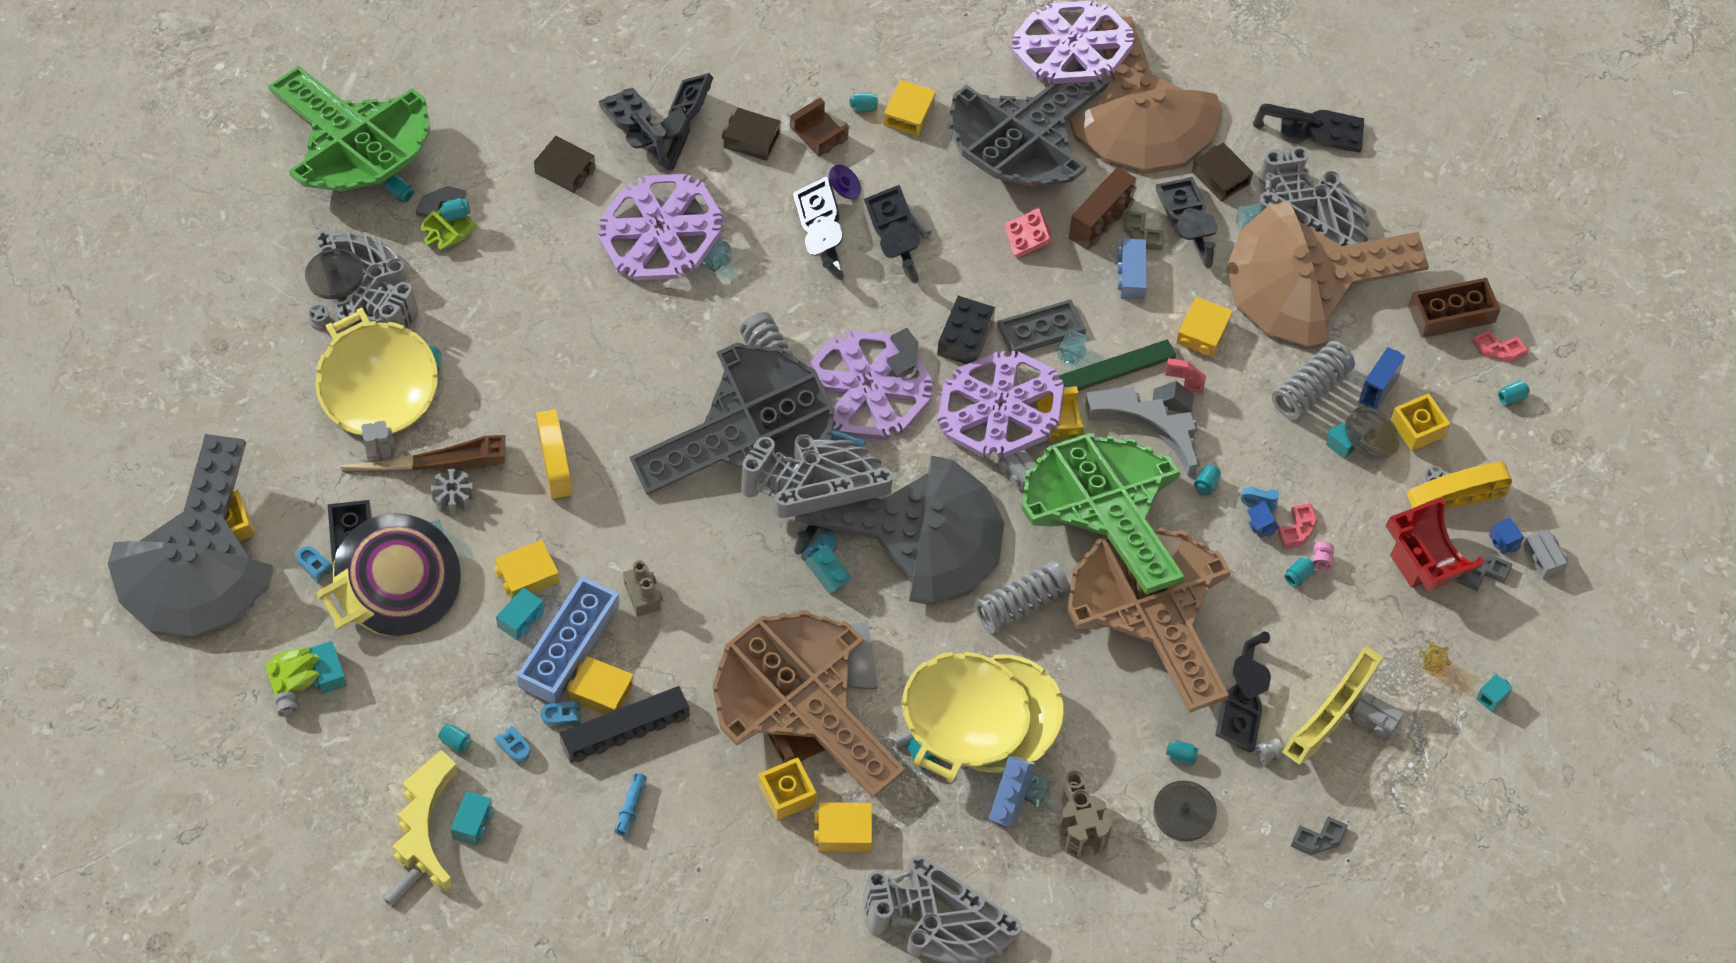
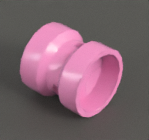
(1323, 555)

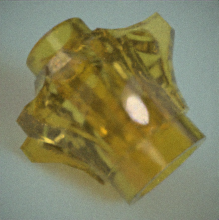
(1435, 658)

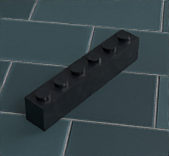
(624, 724)

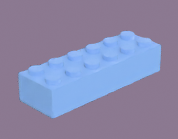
(568, 640)

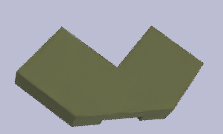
(1135, 229)

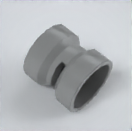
(1270, 751)

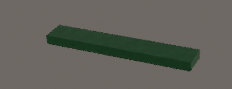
(1119, 365)

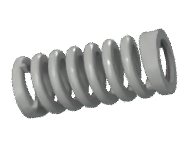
(751, 338)
(1306, 374)
(1022, 601)

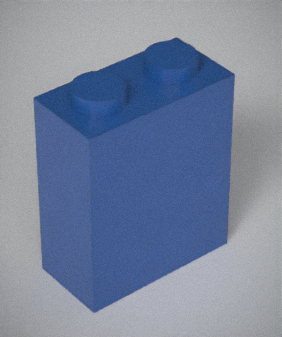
(1382, 378)

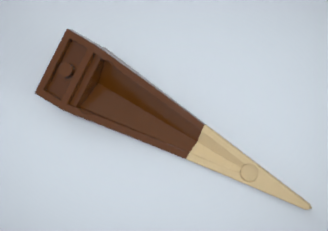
(469, 454)

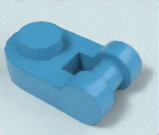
(1253, 496)
(821, 540)
(308, 558)
(552, 714)
(516, 750)

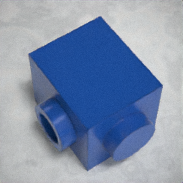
(1262, 520)
(1506, 536)

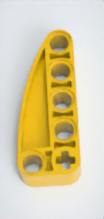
(554, 454)
(1465, 486)

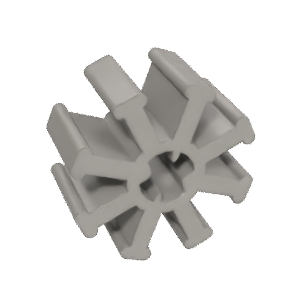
(452, 492)

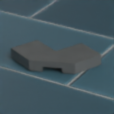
(436, 198)
(906, 358)
(1492, 567)
(1313, 842)

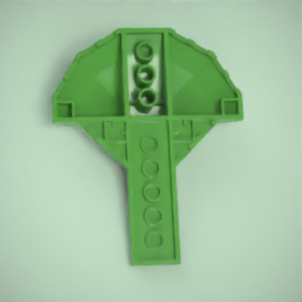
(352, 141)
(1109, 491)

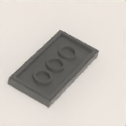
(1040, 326)

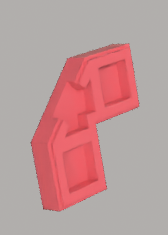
(1491, 347)
(1193, 377)
(1298, 534)

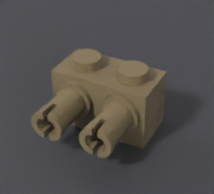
(641, 589)

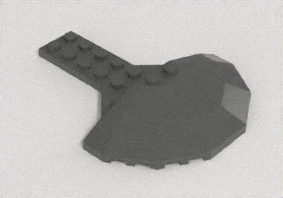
(1021, 137)
(758, 397)
(935, 529)
(192, 568)

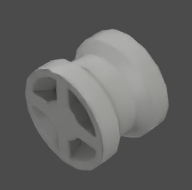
(315, 314)
(1433, 473)
(286, 704)

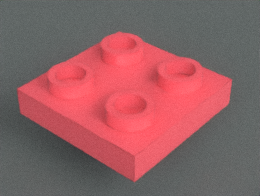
(1028, 233)

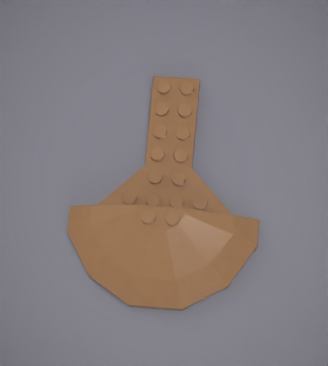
(1146, 119)
(1296, 277)
(1109, 596)
(792, 680)

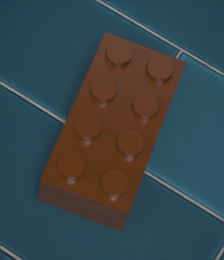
(1102, 208)
(1454, 307)

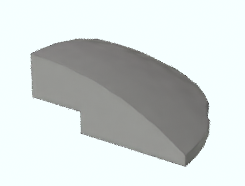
(861, 663)

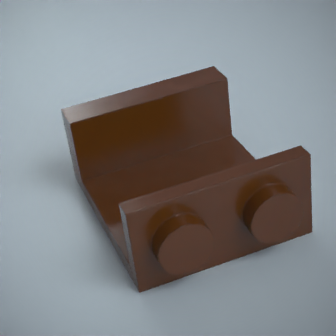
(818, 128)
(794, 747)

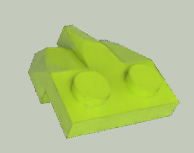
(446, 232)
(292, 670)

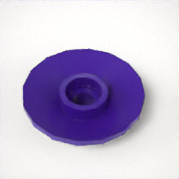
(844, 181)

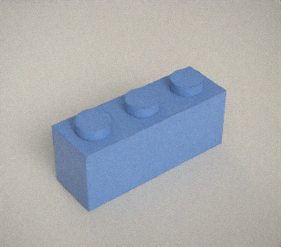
(1132, 268)
(1012, 791)

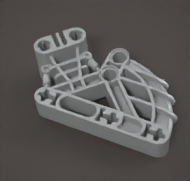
(1289, 175)
(383, 306)
(844, 471)
(888, 902)

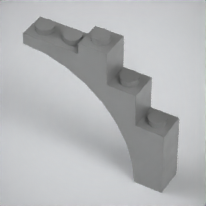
(1125, 406)

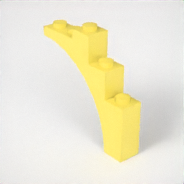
(1329, 716)
(422, 792)

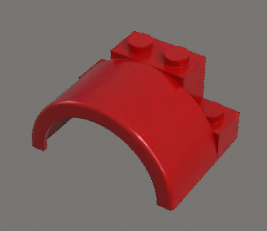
(1424, 547)

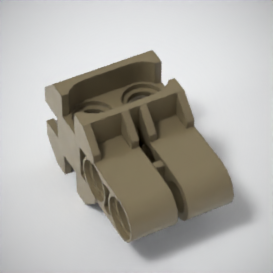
(1082, 817)

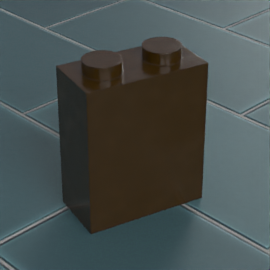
(751, 133)
(564, 164)
(1222, 171)

